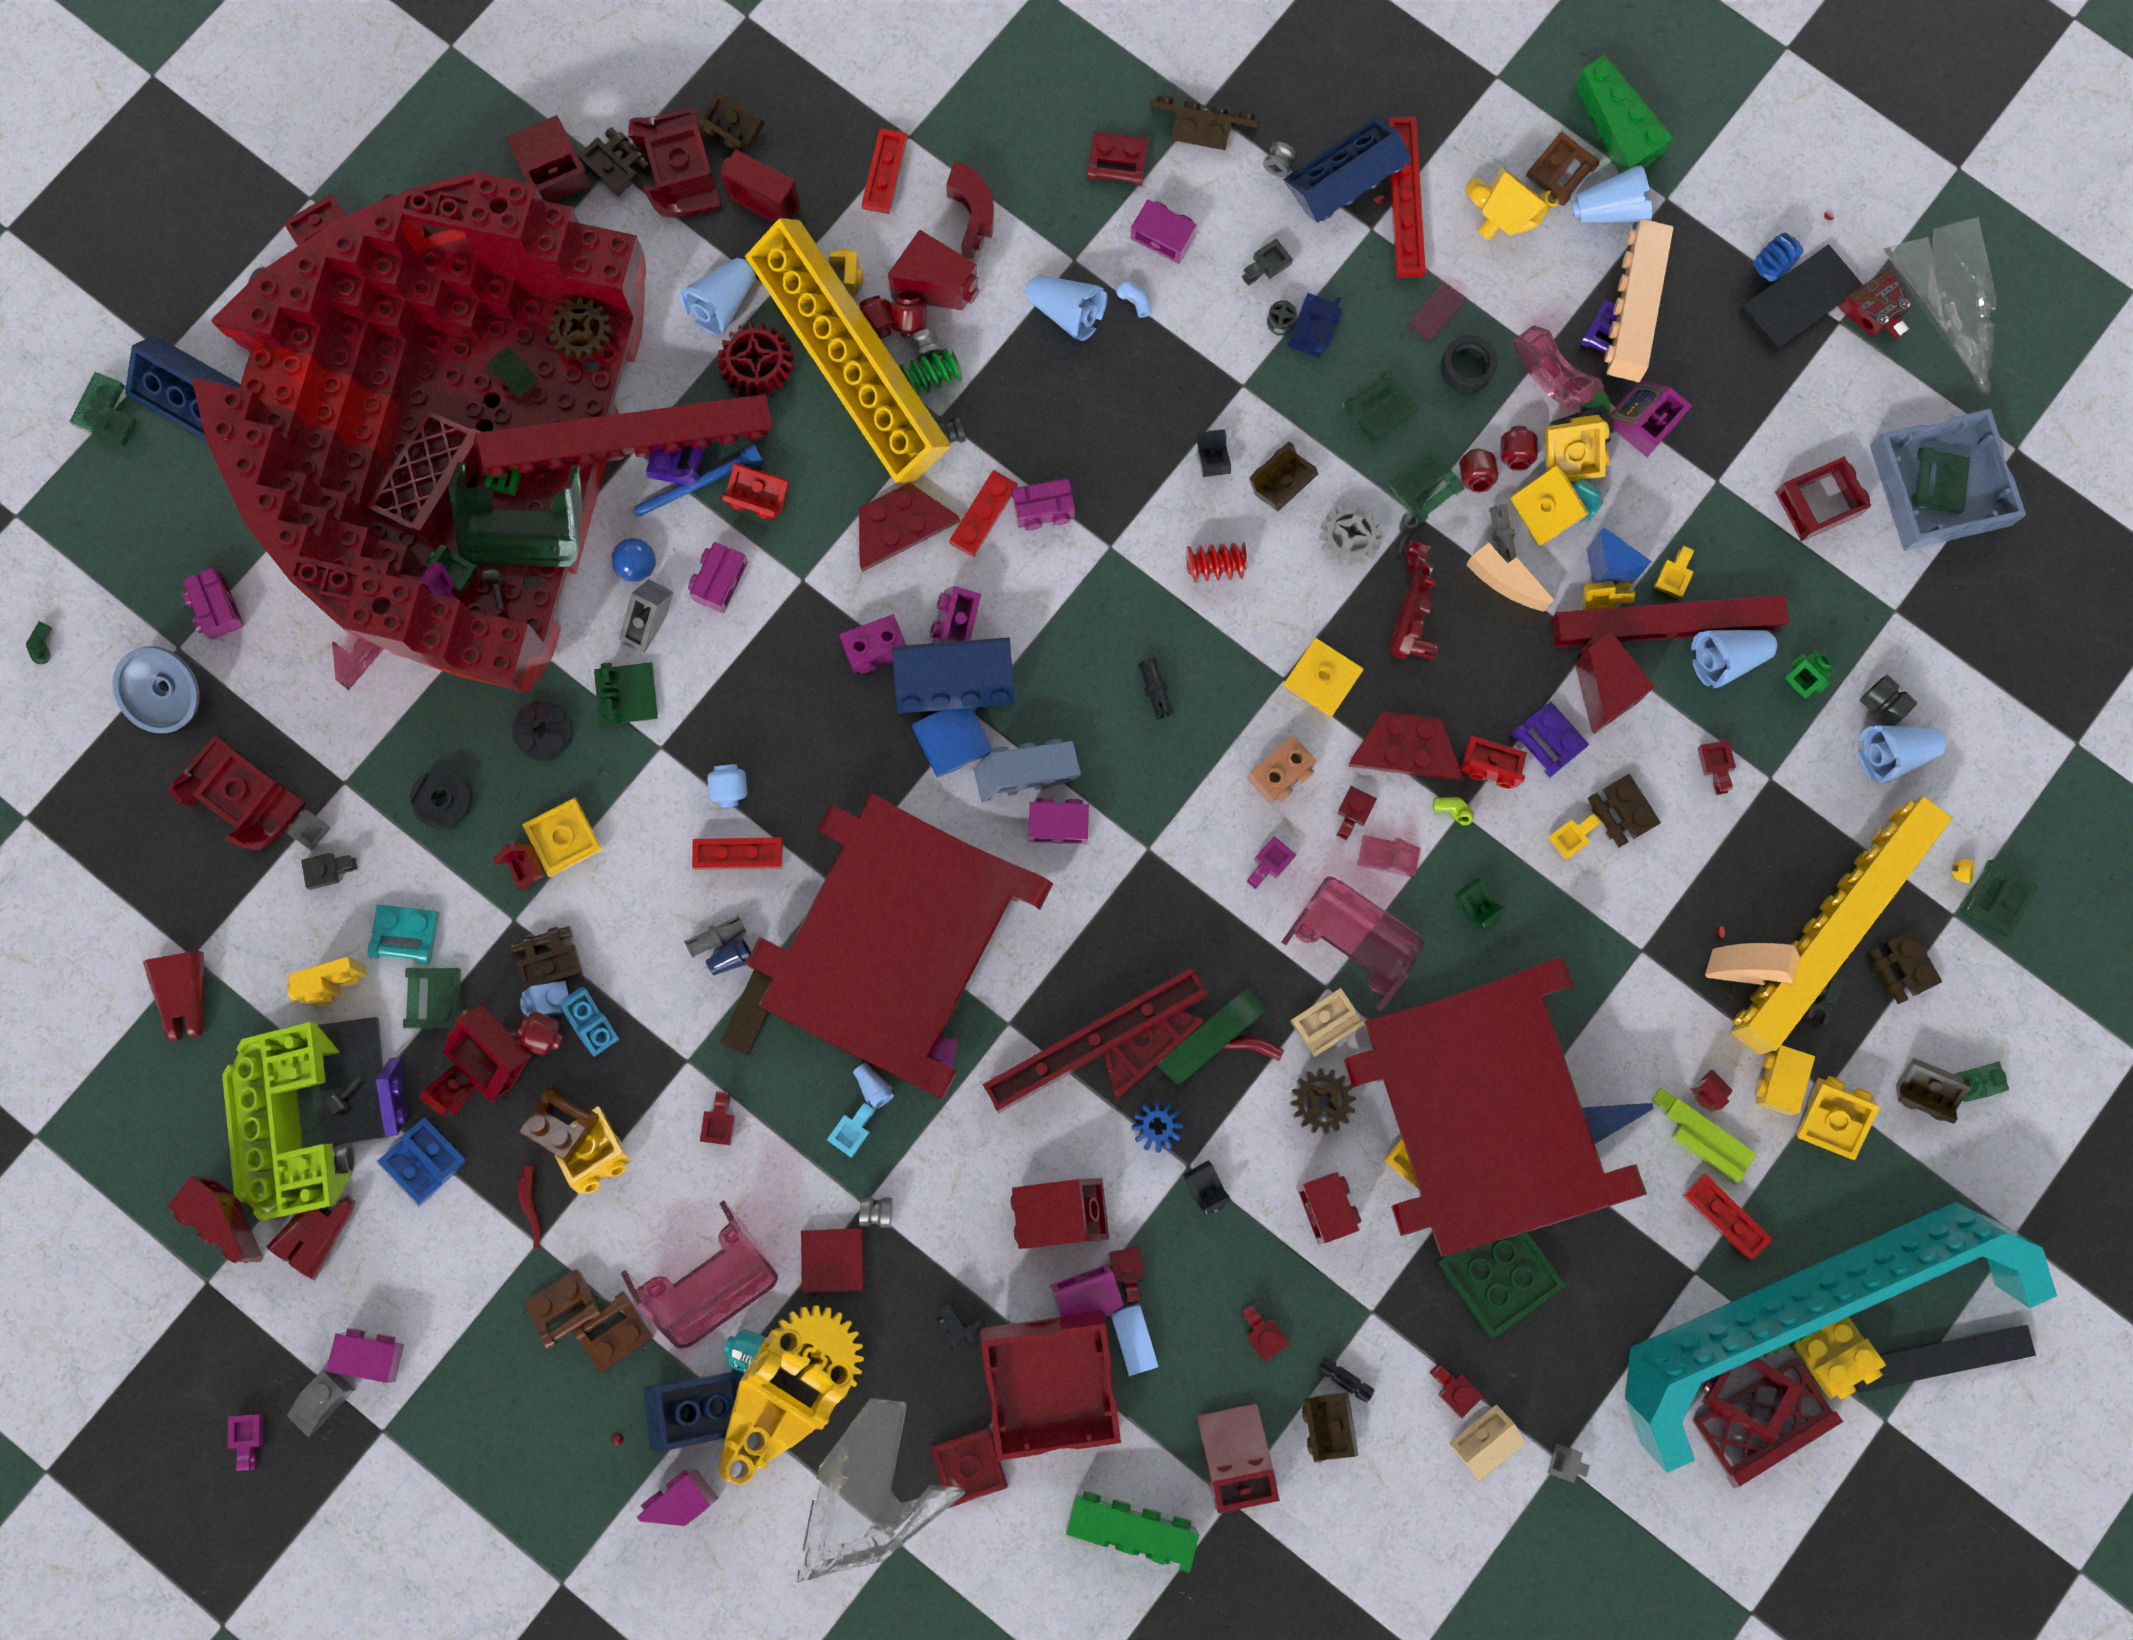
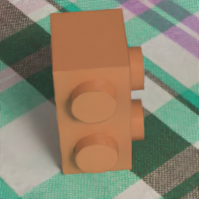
(1282, 770)

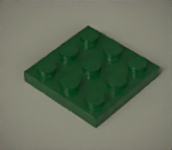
(1502, 1280)

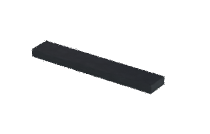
(1952, 1356)

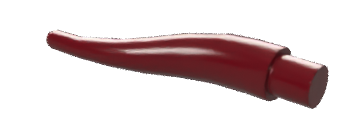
(1257, 1044)
(525, 1192)

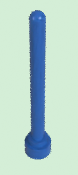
(749, 457)

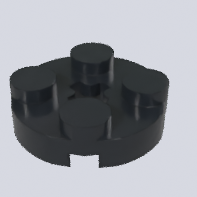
(530, 719)
(448, 814)

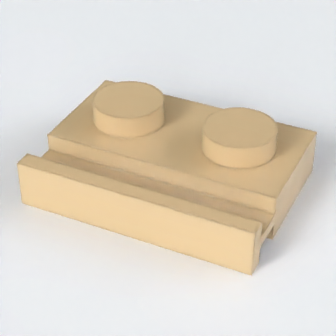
(1327, 1022)

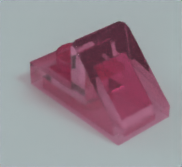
(351, 666)
(1389, 856)

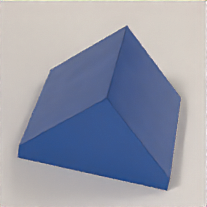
(1614, 559)

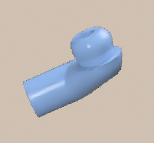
(1137, 294)

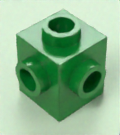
(1810, 673)

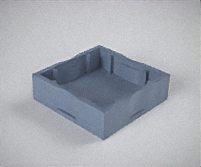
(1991, 489)

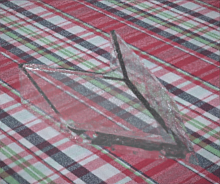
(1954, 291)
(855, 1511)

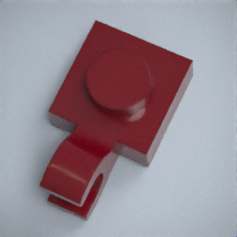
(1718, 760)
(1355, 809)
(718, 1125)
(1127, 1268)
(1265, 1336)
(1457, 1392)

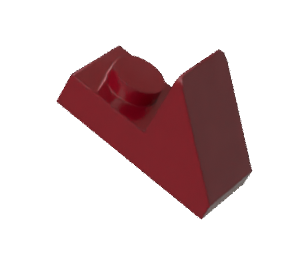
(448, 1091)

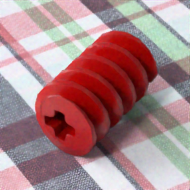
(1217, 561)

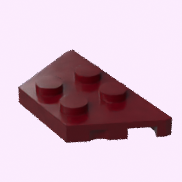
(899, 523)
(1408, 747)
(1139, 1055)

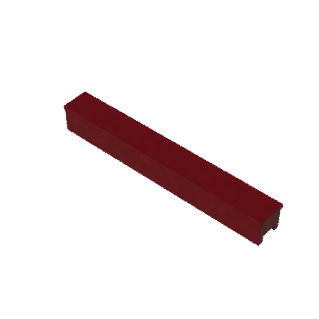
(1669, 620)
(1095, 1040)

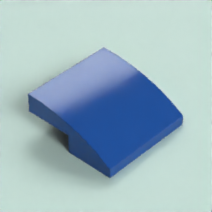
(951, 739)
(421, 1161)

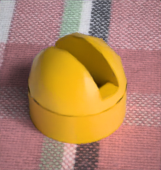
(1965, 870)

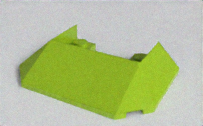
(265, 1128)

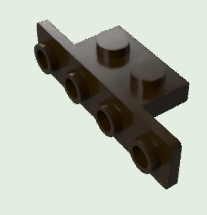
(1202, 126)

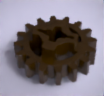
(573, 340)
(1311, 1092)

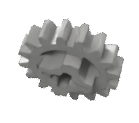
(1362, 539)

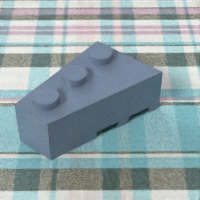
(1026, 768)

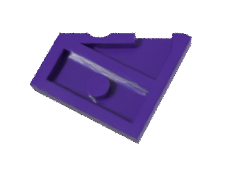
(391, 1098)

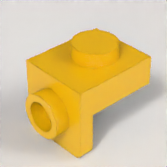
(849, 261)

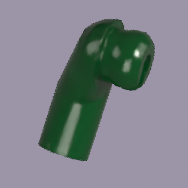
(37, 643)

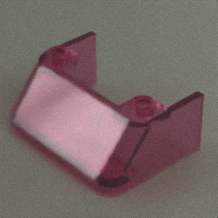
(1361, 933)
(709, 1292)

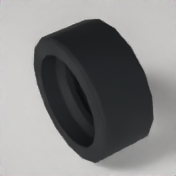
(1479, 346)

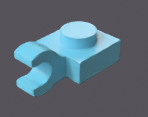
(850, 1132)

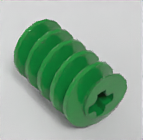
(932, 371)

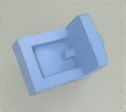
(543, 998)

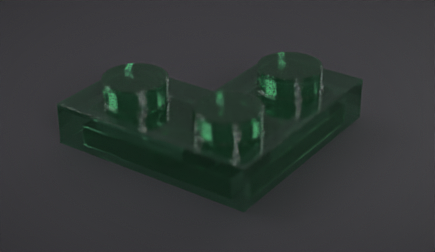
(97, 412)

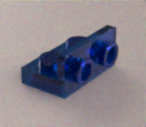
(1313, 325)

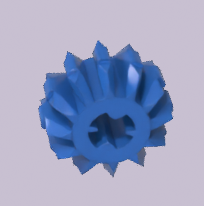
(1778, 257)
(1163, 1118)

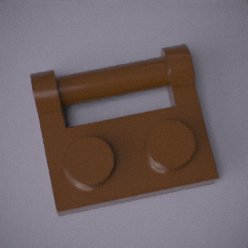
(1556, 161)
(553, 1133)
(559, 1301)
(618, 1340)

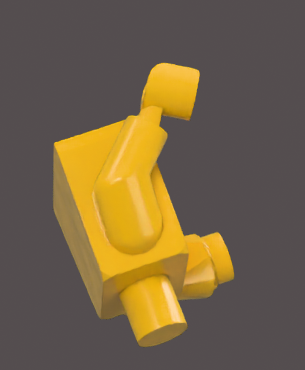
(1508, 204)

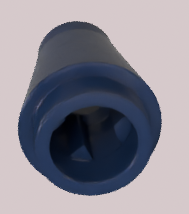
(729, 957)

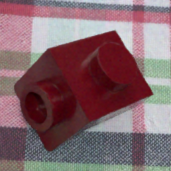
(522, 863)
(1711, 1091)

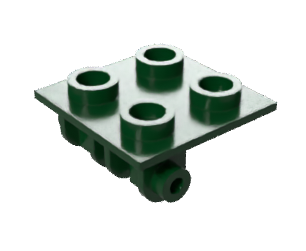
(625, 693)

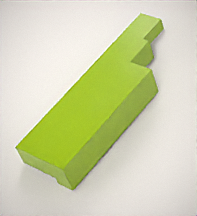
(1705, 1138)

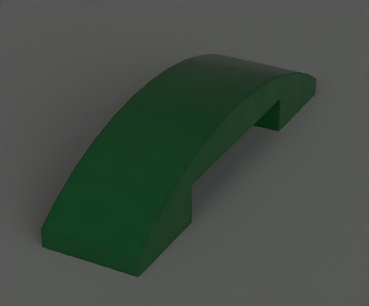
(1211, 1037)

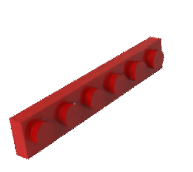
(1407, 205)

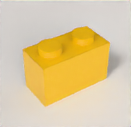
(1784, 1080)

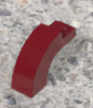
(973, 193)

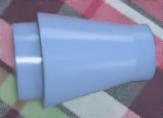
(873, 1086)

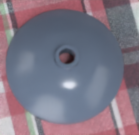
(142, 692)

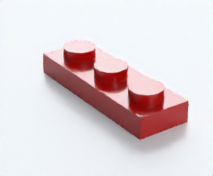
(884, 171)
(983, 513)
(737, 853)
(1727, 1217)

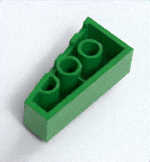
(1621, 117)
(1133, 1530)

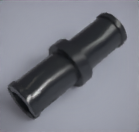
(1155, 688)

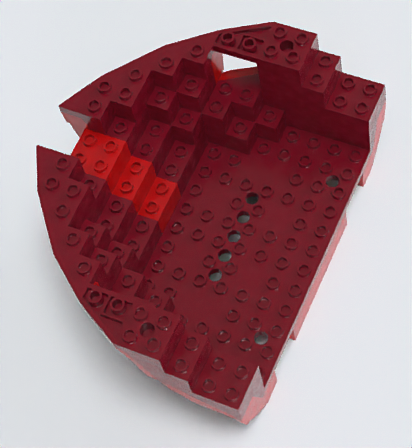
(350, 355)

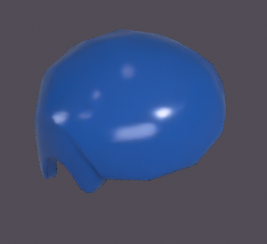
(633, 560)

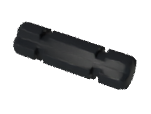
(1345, 1379)

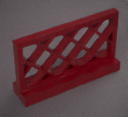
(437, 505)
(1782, 1447)

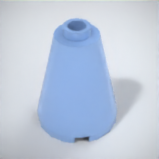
(1615, 199)
(718, 295)
(1068, 303)
(1730, 653)
(1898, 750)

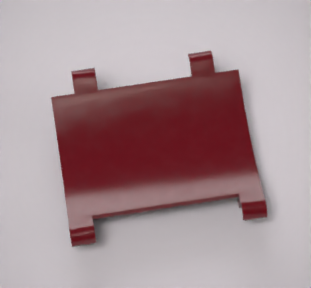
(892, 939)
(1489, 1114)

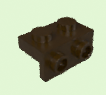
(730, 121)
(1282, 477)
(1932, 1090)
(1330, 1427)

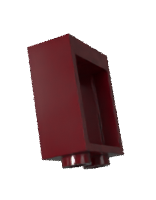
(759, 187)
(1799, 510)
(495, 1042)
(1779, 1412)

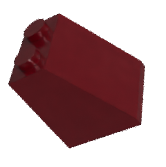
(934, 274)
(1609, 680)
(1059, 1213)

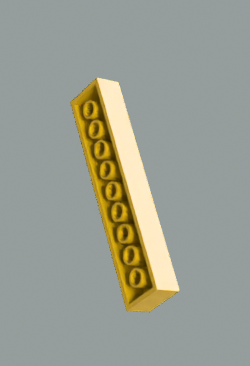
(847, 351)
(1842, 923)

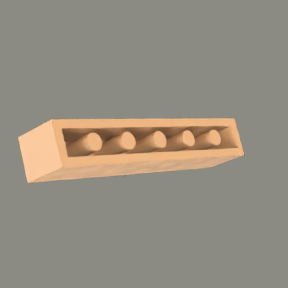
(1639, 300)

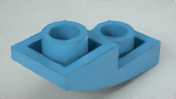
(588, 1021)

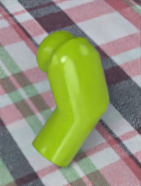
(1456, 807)

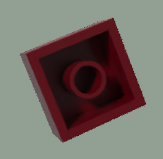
(1329, 1207)

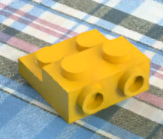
(1578, 447)
(321, 983)
(1838, 1117)
(596, 1158)
(1840, 1358)

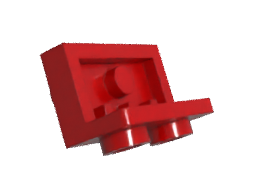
(756, 491)
(1494, 762)

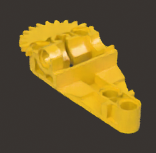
(772, 1413)

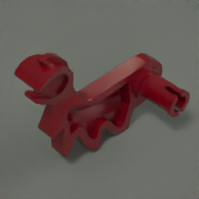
(1409, 623)

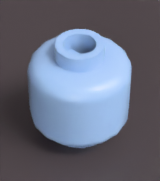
(727, 785)

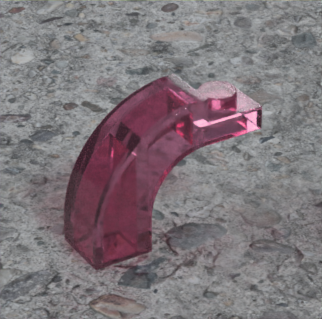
(1551, 370)

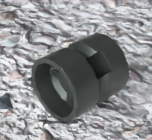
(1888, 701)

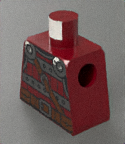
(1879, 305)

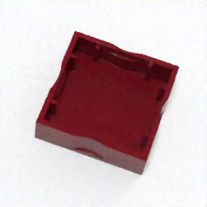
(1050, 1385)

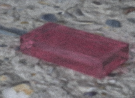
(1436, 311)

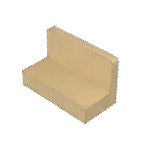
(1488, 1442)

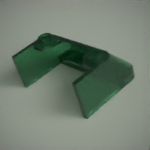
(516, 535)

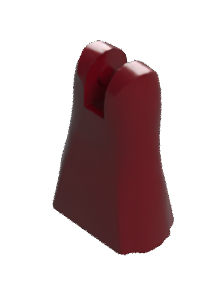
(178, 992)
(311, 1236)

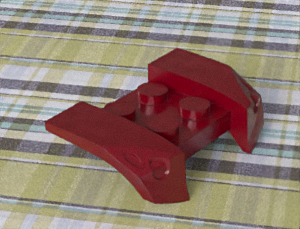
(677, 163)
(238, 794)

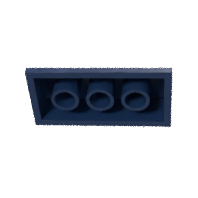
(1348, 169)
(162, 381)
(953, 675)

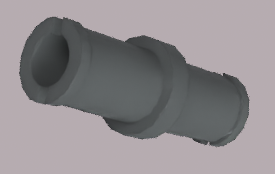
(1503, 533)
(715, 936)

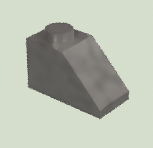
(645, 614)
(319, 1401)

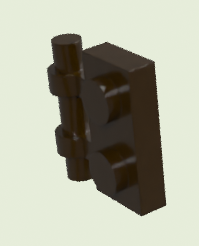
(609, 167)
(1630, 806)
(1912, 963)
(549, 966)

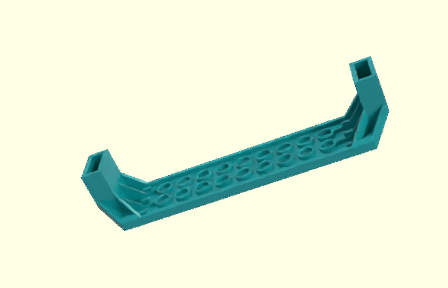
(1672, 1365)

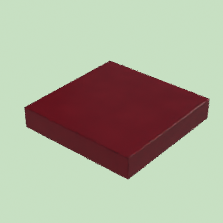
(832, 1260)
(970, 1464)

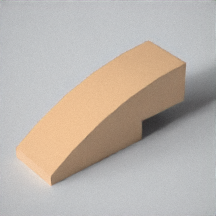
(1509, 578)
(1754, 963)

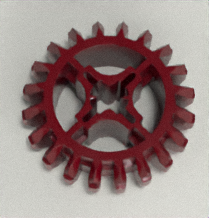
(733, 360)

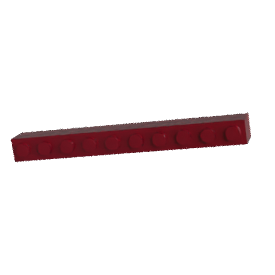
(621, 435)

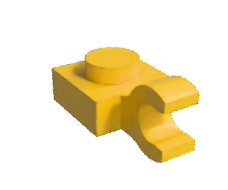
(1674, 575)
(1606, 594)
(1572, 837)

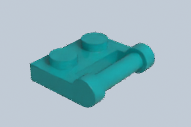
(405, 924)

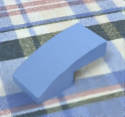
(1134, 1339)

